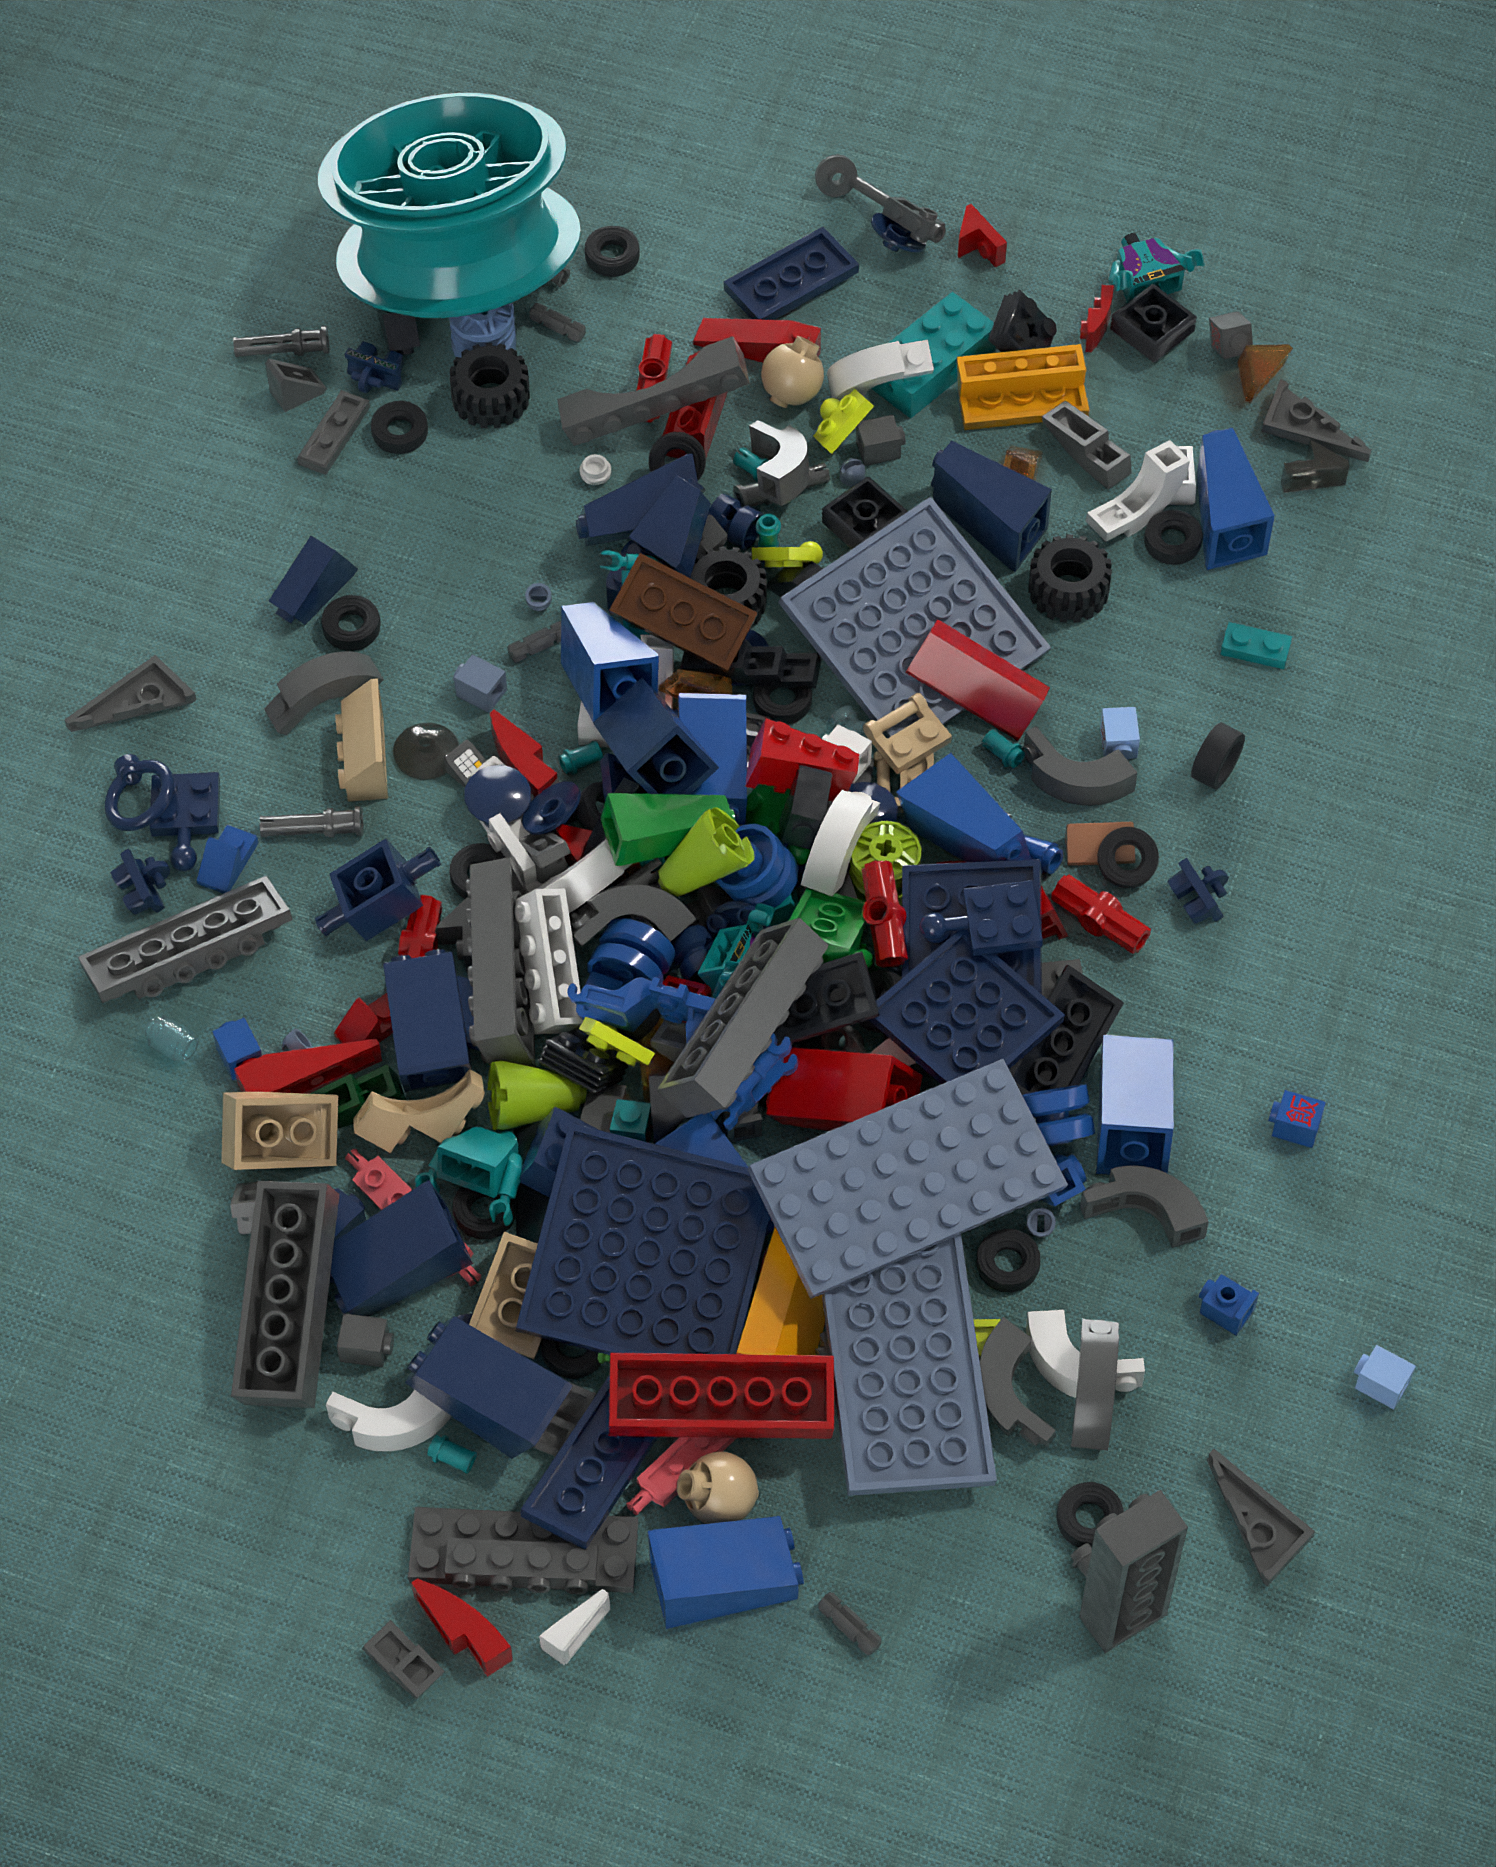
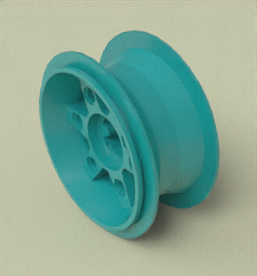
(450, 205)

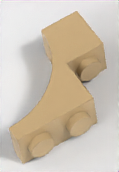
(442, 1116)

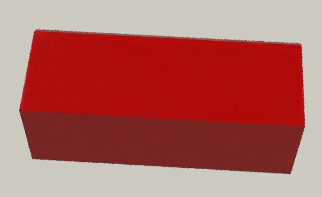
(696, 420)
(978, 680)

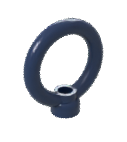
(129, 772)

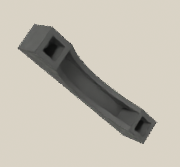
(712, 372)

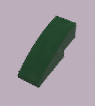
(354, 1092)

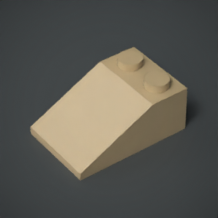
(279, 1130)
(503, 1295)

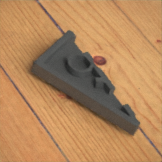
(1303, 422)
(141, 692)
(1266, 1525)

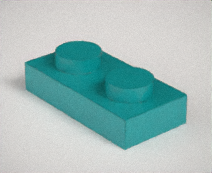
(1256, 645)

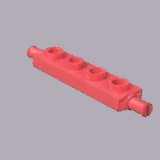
(385, 1187)
(660, 1479)

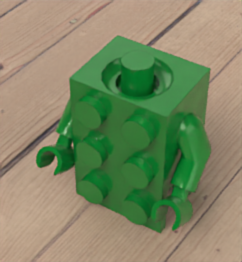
(836, 921)

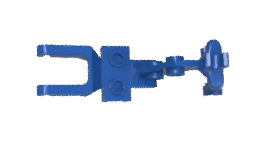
(638, 998)

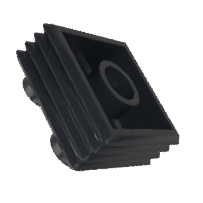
(1153, 322)
(1021, 325)
(861, 512)
(582, 1062)

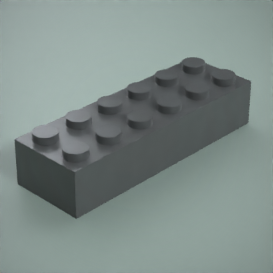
(498, 968)
(743, 1018)
(285, 1294)
(1132, 1569)

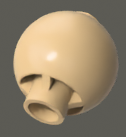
(793, 373)
(718, 1488)

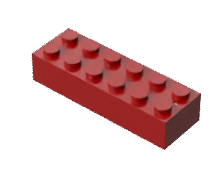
(721, 1395)

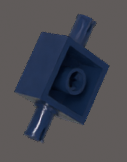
(376, 890)

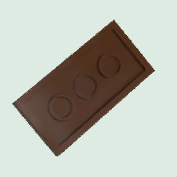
(683, 612)

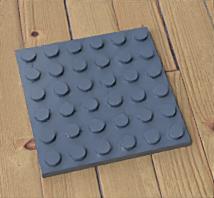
(883, 599)

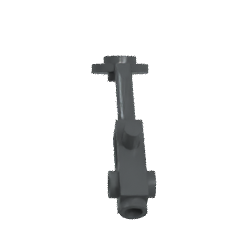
(919, 221)

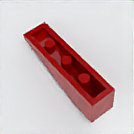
(755, 336)
(307, 1068)

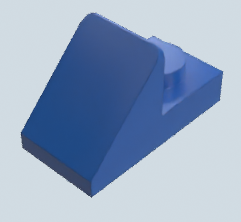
(225, 859)

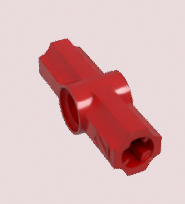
(654, 363)
(1100, 914)
(420, 930)
(886, 930)

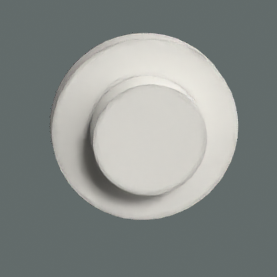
(595, 470)

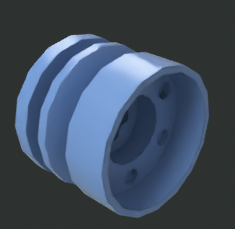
(491, 326)

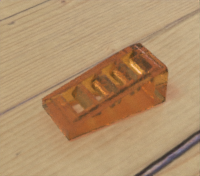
(695, 683)

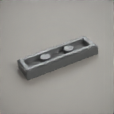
(333, 432)

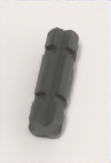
(557, 322)
(535, 642)
(850, 1623)

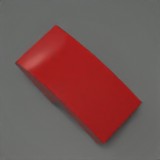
(1097, 318)

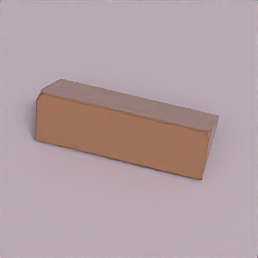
(1084, 841)

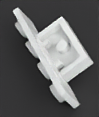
(506, 838)

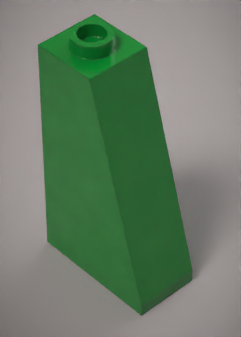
(652, 824)

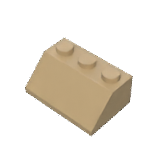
(362, 744)

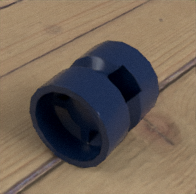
(736, 520)
(691, 950)

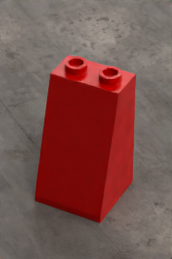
(839, 1088)

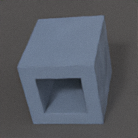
(480, 683)

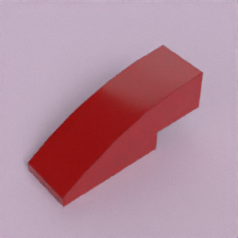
(521, 753)
(463, 1626)

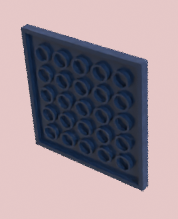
(644, 1249)

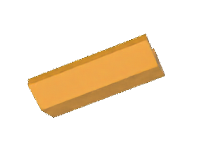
(1019, 385)
(781, 1311)

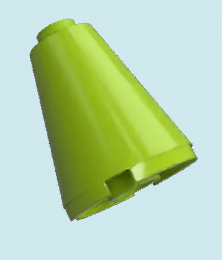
(705, 854)
(528, 1094)

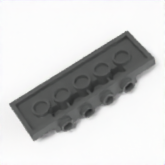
(186, 942)
(509, 1552)

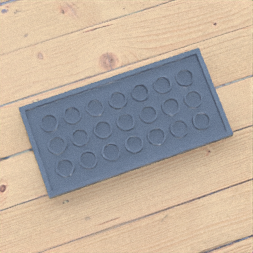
(906, 1178)
(909, 1377)

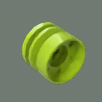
(884, 842)

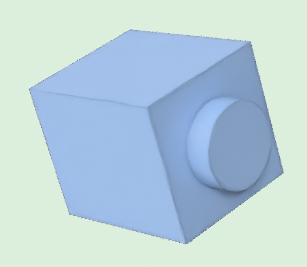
(1120, 731)
(1383, 1376)

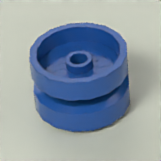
(769, 876)
(631, 951)
(1052, 1113)

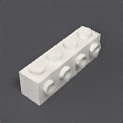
(548, 959)

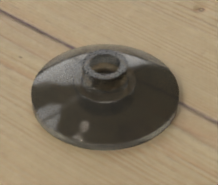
(422, 761)

